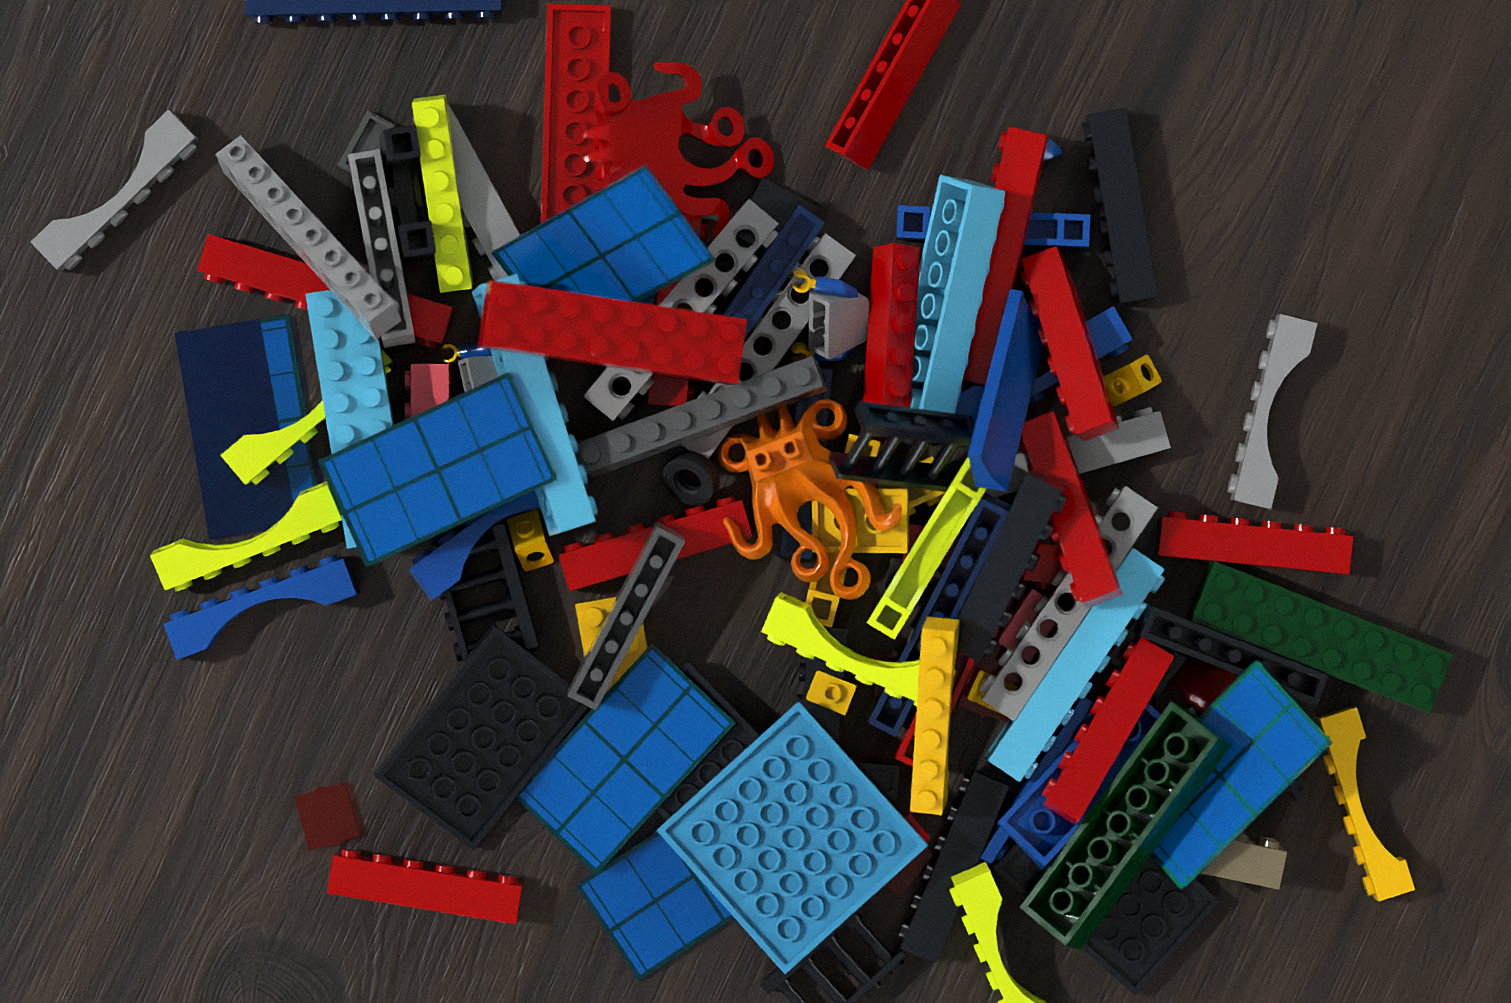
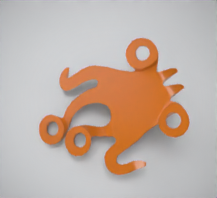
(788, 471)

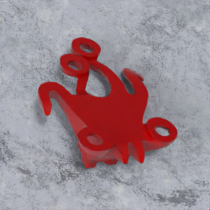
(649, 134)

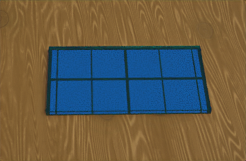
(609, 245)
(237, 385)
(437, 469)
(1269, 750)
(624, 759)
(652, 905)

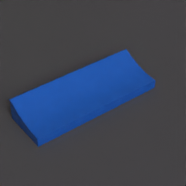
(1006, 395)
(1041, 830)

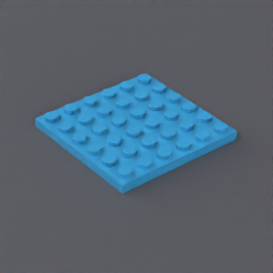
(792, 837)

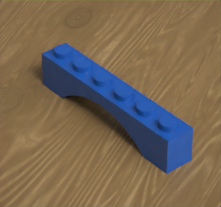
(1043, 229)
(1107, 335)
(444, 566)
(200, 629)

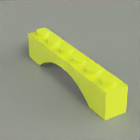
(442, 193)
(256, 452)
(927, 553)
(188, 560)
(797, 625)
(982, 901)

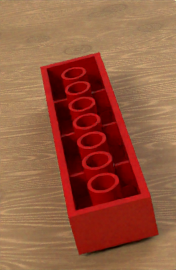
(612, 333)

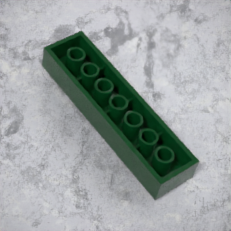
(1320, 636)
(1125, 826)

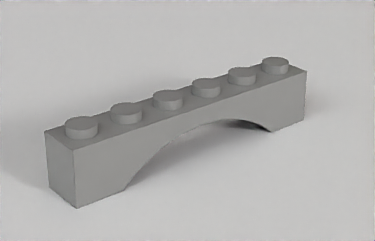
(163, 146)
(1256, 477)

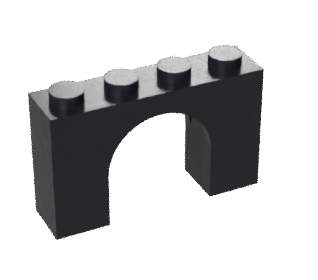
(400, 163)

